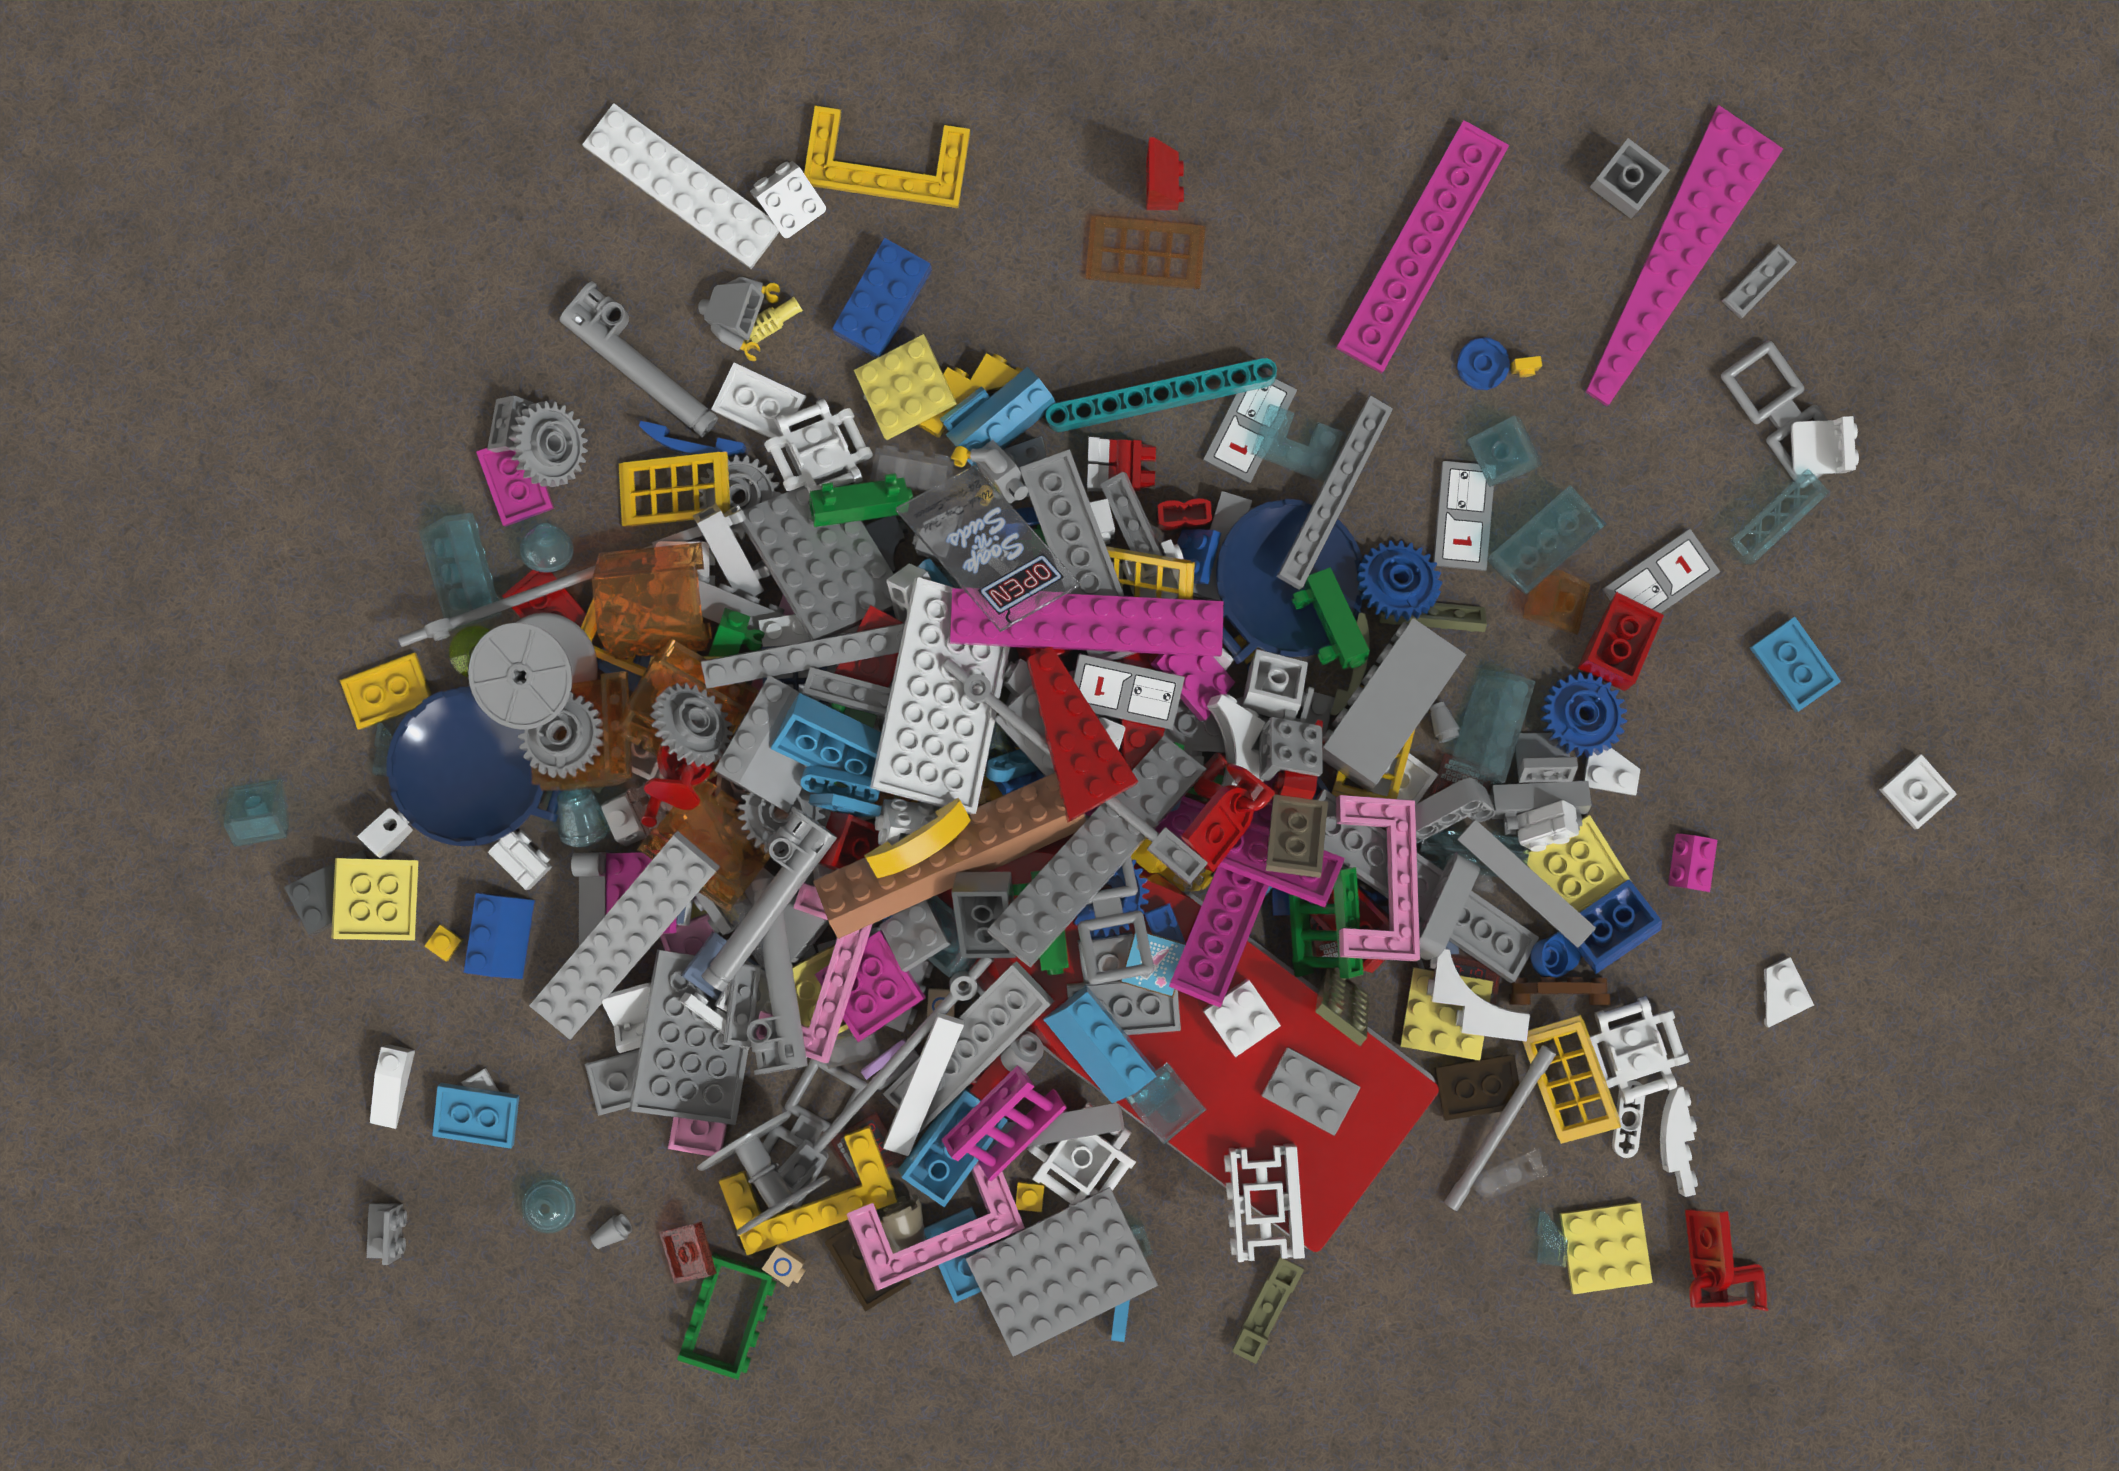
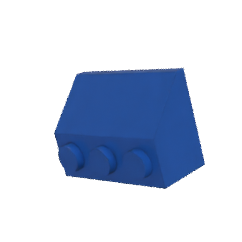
(1621, 923)
(499, 936)

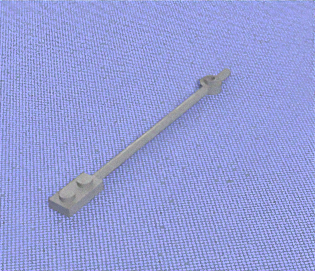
(440, 628)
(1164, 846)
(810, 1156)

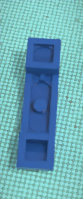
(660, 434)

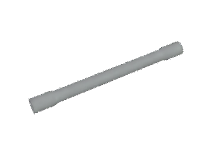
(1462, 1187)

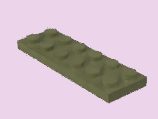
(1343, 1005)

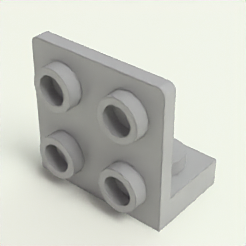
(503, 418)
(1315, 707)
(1290, 747)
(1541, 761)
(385, 1231)

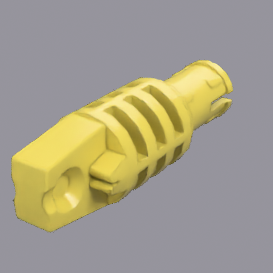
(772, 320)

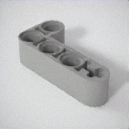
(1451, 805)
(591, 871)
(1446, 905)

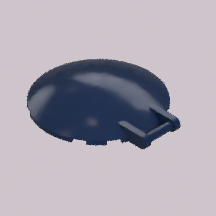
(1261, 602)
(462, 772)

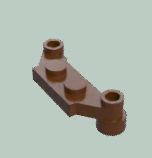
(1548, 985)

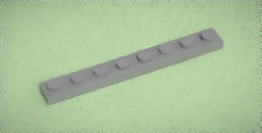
(1334, 492)
(802, 656)

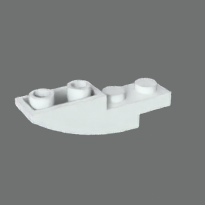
(1675, 1130)

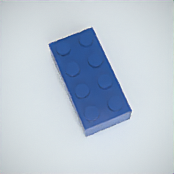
(882, 298)

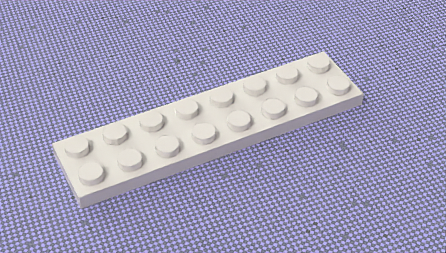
(681, 186)

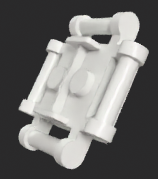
(818, 449)
(1638, 1049)
(1082, 1163)

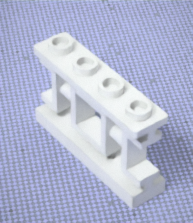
(1285, 1201)

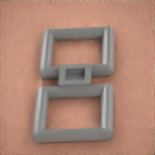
(1781, 410)
(1107, 914)
(808, 1124)

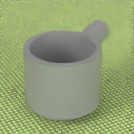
(1023, 1051)

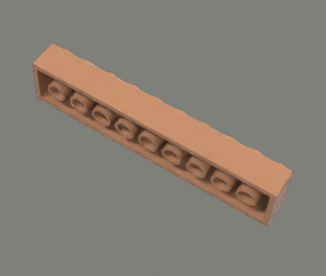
(992, 838)

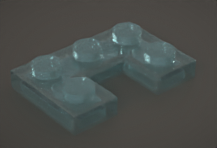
(1308, 460)

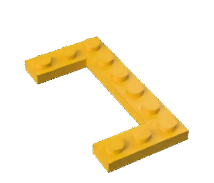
(936, 190)
(822, 1213)

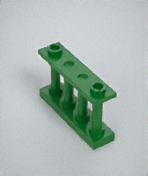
(1347, 916)

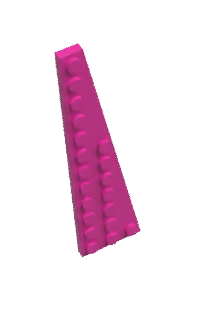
(1711, 196)

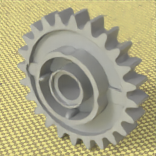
(544, 424)
(746, 478)
(691, 724)
(574, 749)
(763, 823)

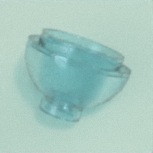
(546, 548)
(557, 1197)

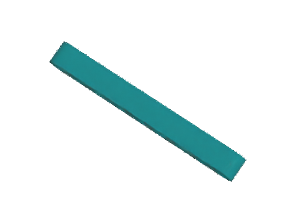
(1171, 386)

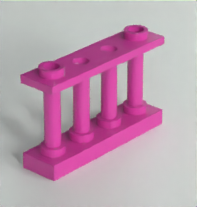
(991, 1110)

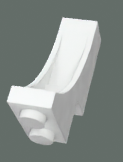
(1239, 730)
(1477, 1015)

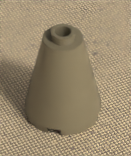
(903, 1223)

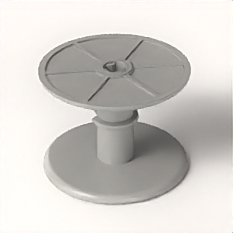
(528, 669)
(762, 1171)

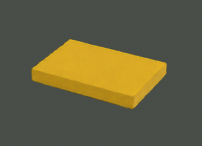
(385, 691)

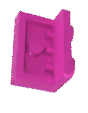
(1692, 862)

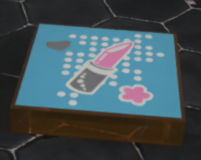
(1165, 958)

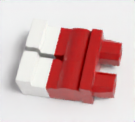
(1125, 456)

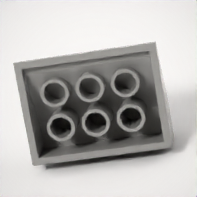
(749, 757)

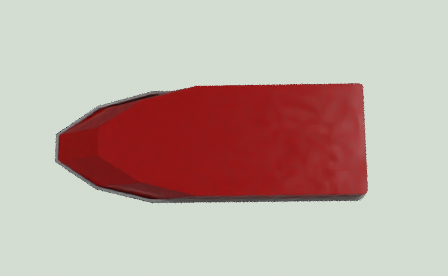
(1330, 1167)

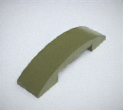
(1342, 696)
(1266, 1309)

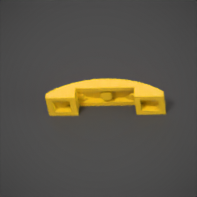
(921, 843)

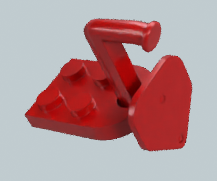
(675, 787)
(1227, 812)
(1713, 1262)

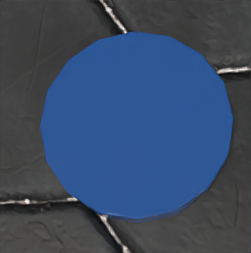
(1477, 369)

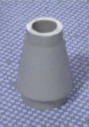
(1443, 723)
(612, 1231)

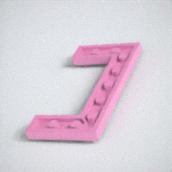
(1403, 938)
(837, 985)
(890, 1268)

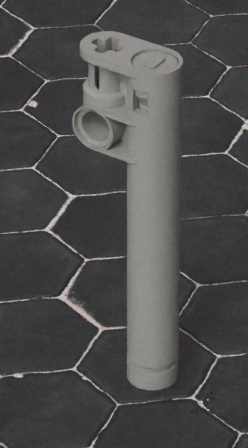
(592, 324)
(806, 846)
(784, 1042)

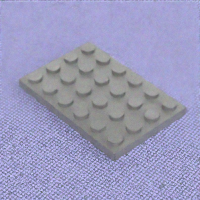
(822, 571)
(681, 1057)
(1061, 1271)

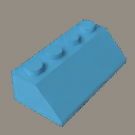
(1004, 414)
(826, 738)
(1100, 1045)
(930, 1164)

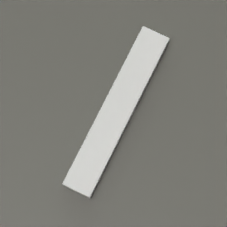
(923, 1084)

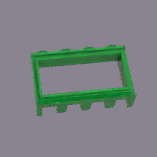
(750, 1335)

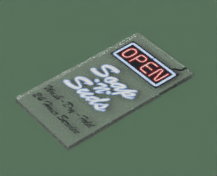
(987, 548)

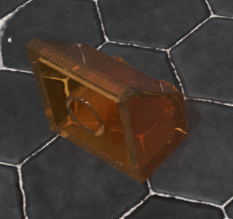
(1558, 602)

